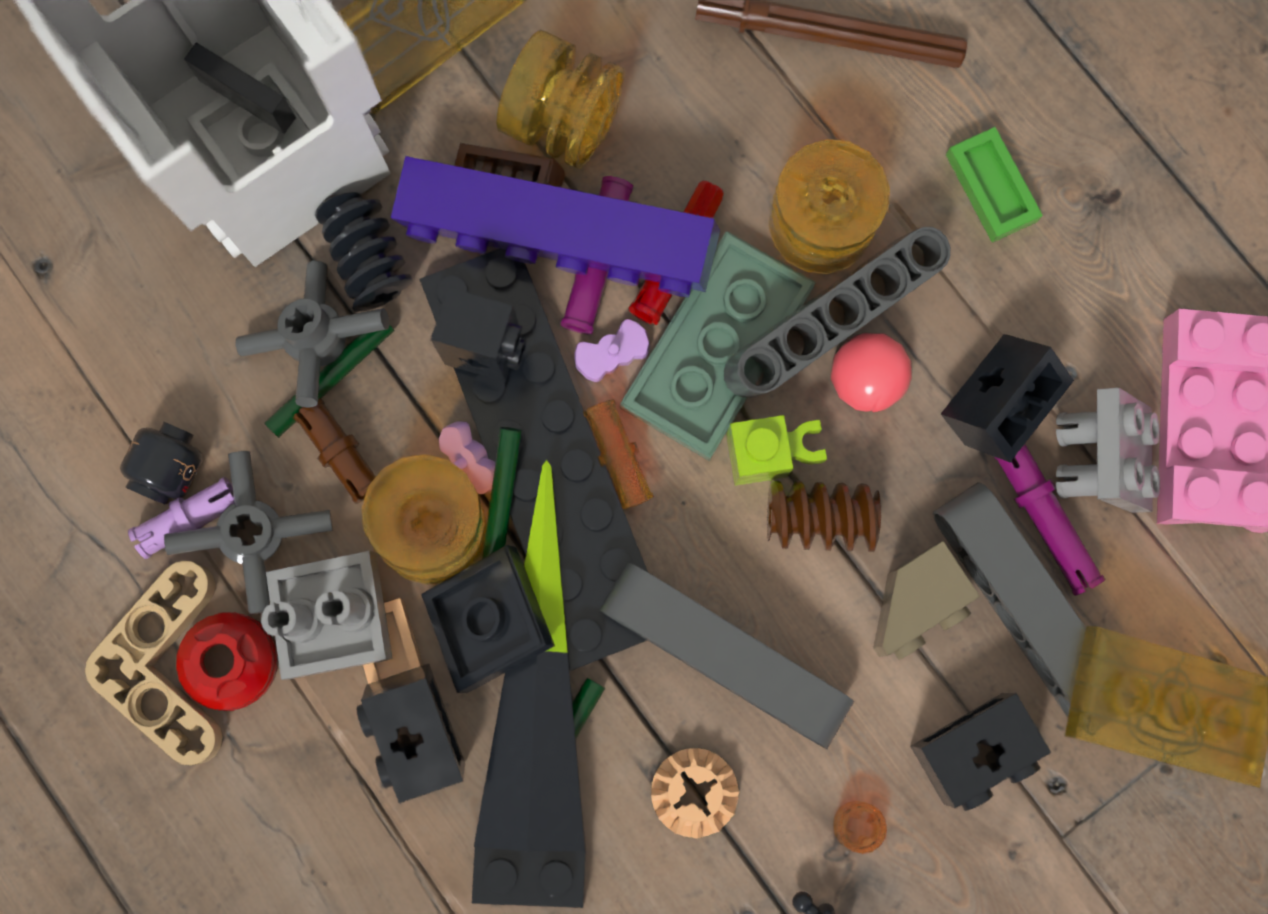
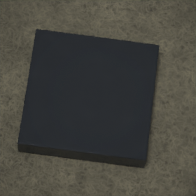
(487, 619)

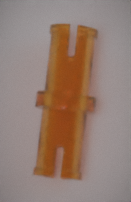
(618, 454)

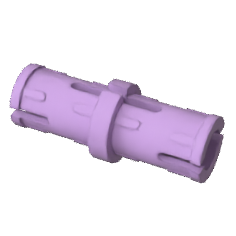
(183, 516)

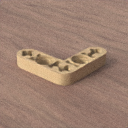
(142, 656)

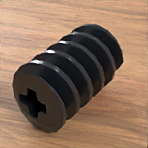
(361, 251)

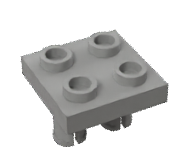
(1124, 441)
(327, 615)

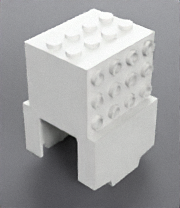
(199, 147)

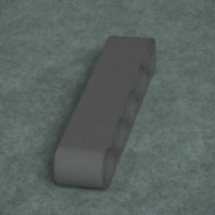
(858, 301)
(1016, 586)
(727, 655)

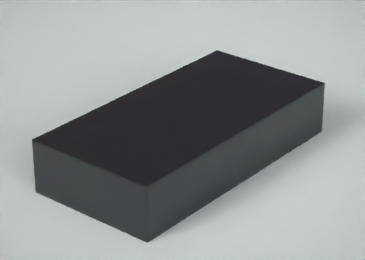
(240, 88)

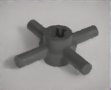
(312, 333)
(233, 518)

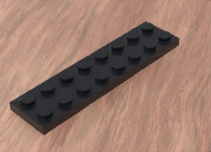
(543, 403)

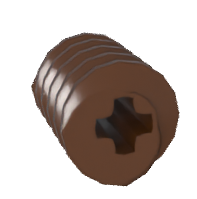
(824, 514)

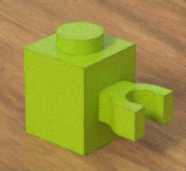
(765, 449)

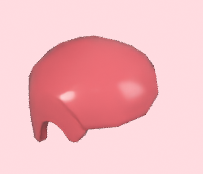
(871, 372)

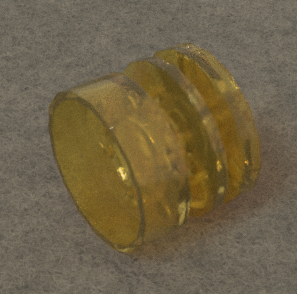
(551, 96)
(820, 234)
(395, 515)

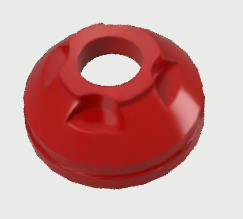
(253, 661)

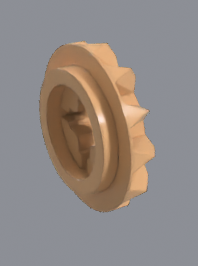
(668, 788)

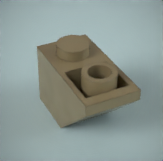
(920, 596)

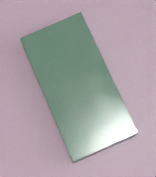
(683, 379)

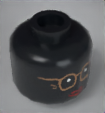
(161, 463)

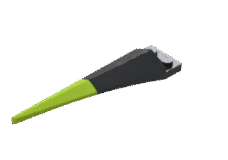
(531, 805)

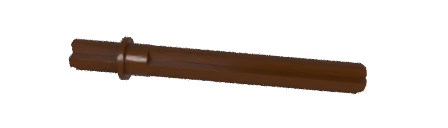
(835, 30)

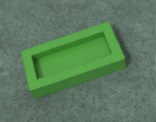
(993, 184)

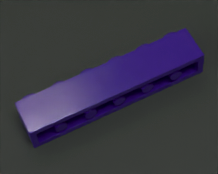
(556, 225)

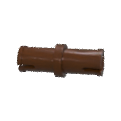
(336, 449)

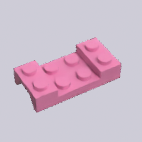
(1214, 420)

